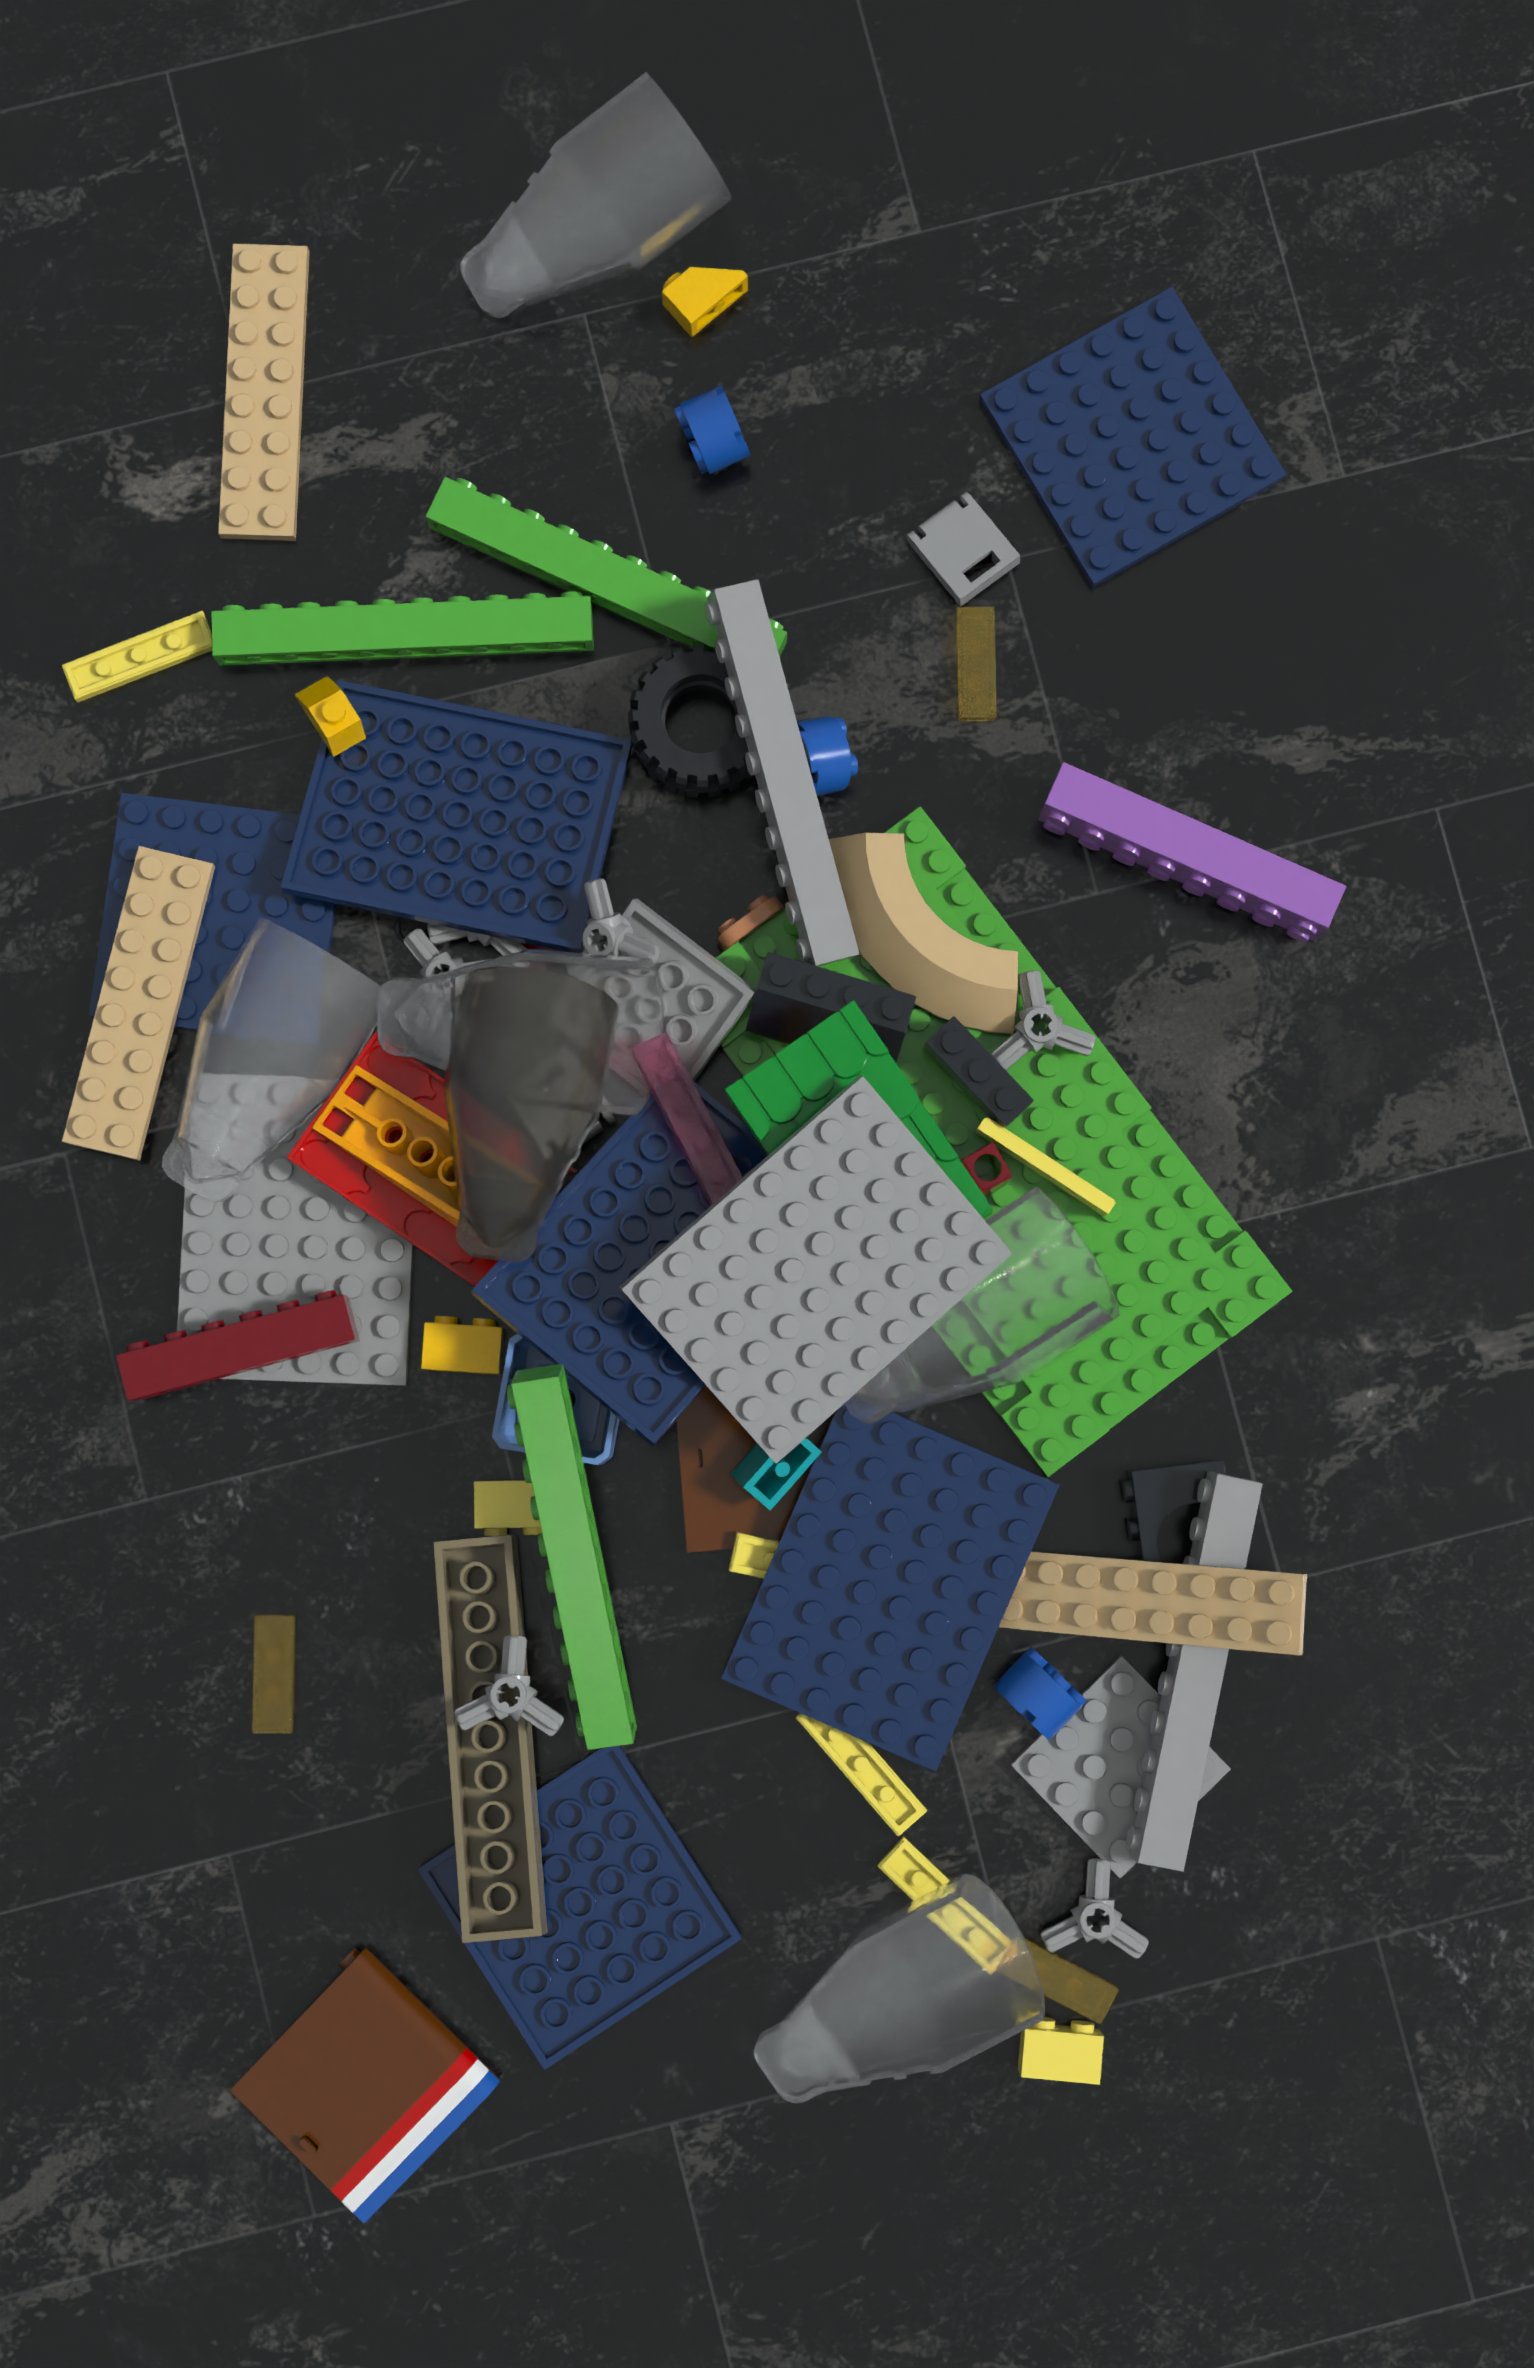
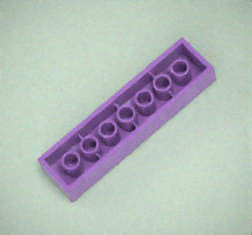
(1191, 854)

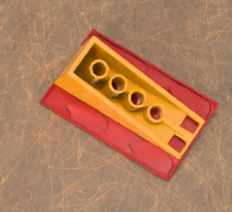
(390, 1154)

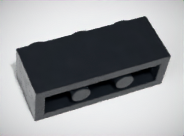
(977, 1073)

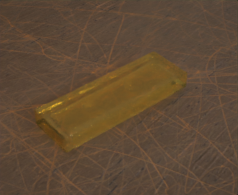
(976, 663)
(273, 1674)
(1073, 1985)

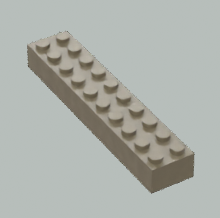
(495, 1759)

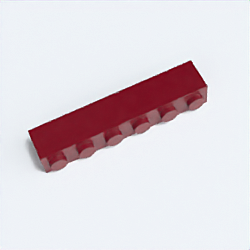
(237, 1347)

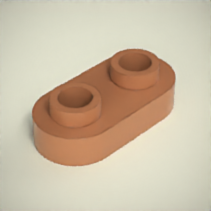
(761, 912)

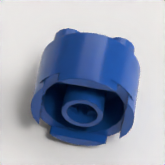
(714, 428)
(828, 753)
(1040, 1693)

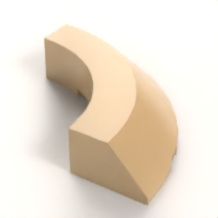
(914, 946)

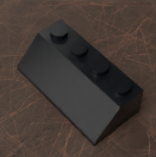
(799, 996)

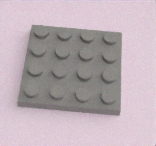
(698, 991)
(1096, 1762)

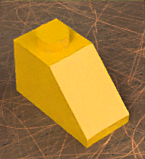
(702, 295)
(331, 715)

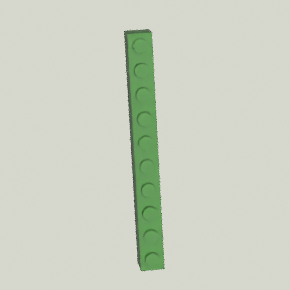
(576, 564)
(402, 629)
(573, 1556)

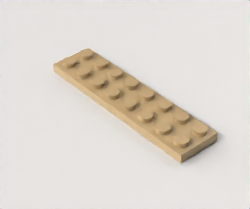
(264, 392)
(138, 1003)
(1160, 1602)

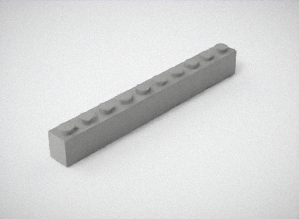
(781, 773)
(1190, 1687)

